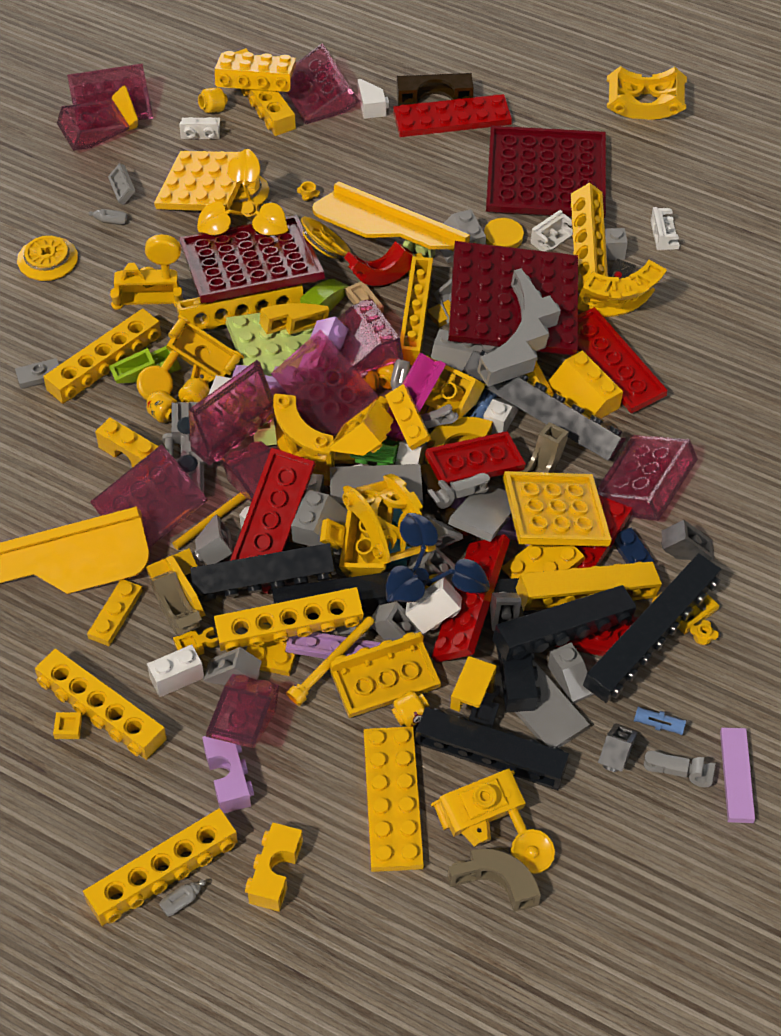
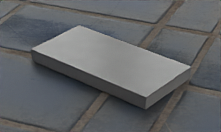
(362, 475)
(483, 513)
(555, 717)

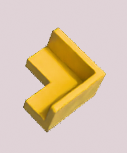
(473, 683)

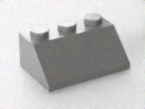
(455, 353)

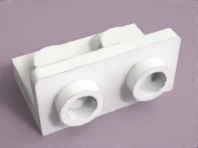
(200, 128)

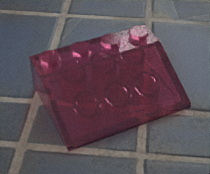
(104, 83)
(320, 87)
(370, 337)
(325, 383)
(231, 414)
(648, 474)
(158, 490)

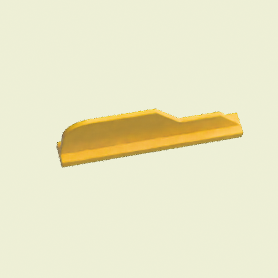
(377, 218)
(80, 552)

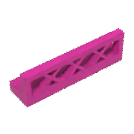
(419, 384)

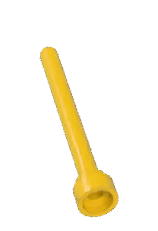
(298, 693)

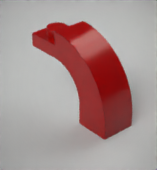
(383, 270)

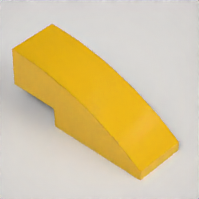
(292, 317)

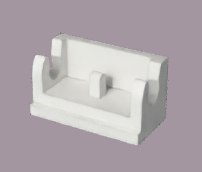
(664, 229)
(552, 232)

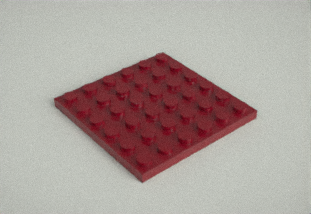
(542, 167)
(249, 262)
(486, 306)

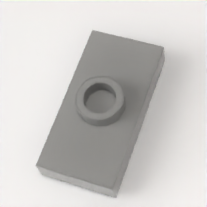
(121, 183)
(33, 374)

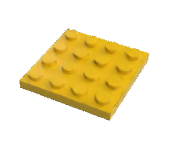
(197, 181)
(556, 509)

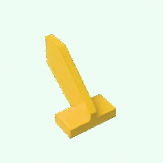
(181, 565)

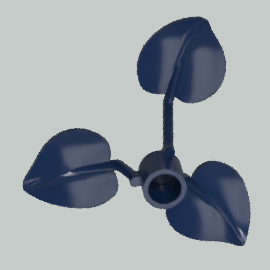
(410, 585)

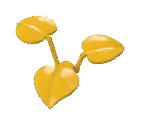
(266, 220)

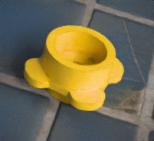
(308, 190)
(704, 638)

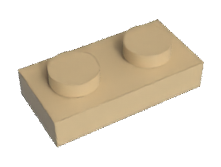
(360, 292)

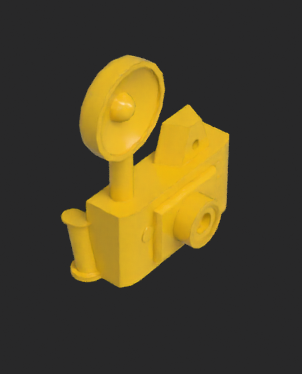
(147, 284)
(197, 348)
(488, 800)

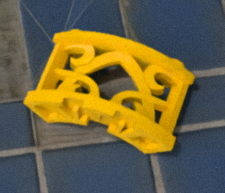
(660, 85)
(620, 296)
(299, 438)
(364, 504)

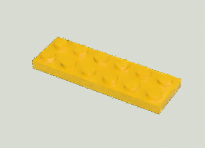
(392, 799)

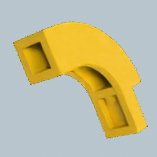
(460, 430)

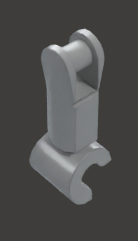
(439, 417)
(457, 489)
(699, 773)

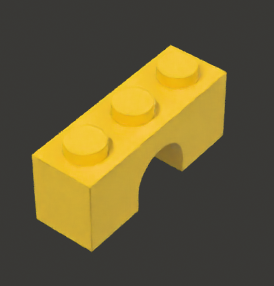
(117, 438)
(280, 845)

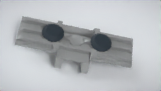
(180, 434)

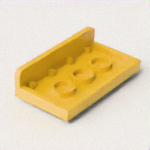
(254, 71)
(383, 674)

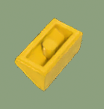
(125, 106)

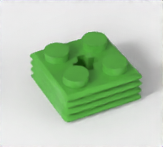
(384, 456)

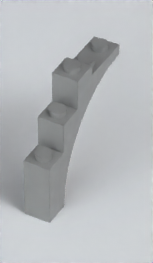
(518, 353)

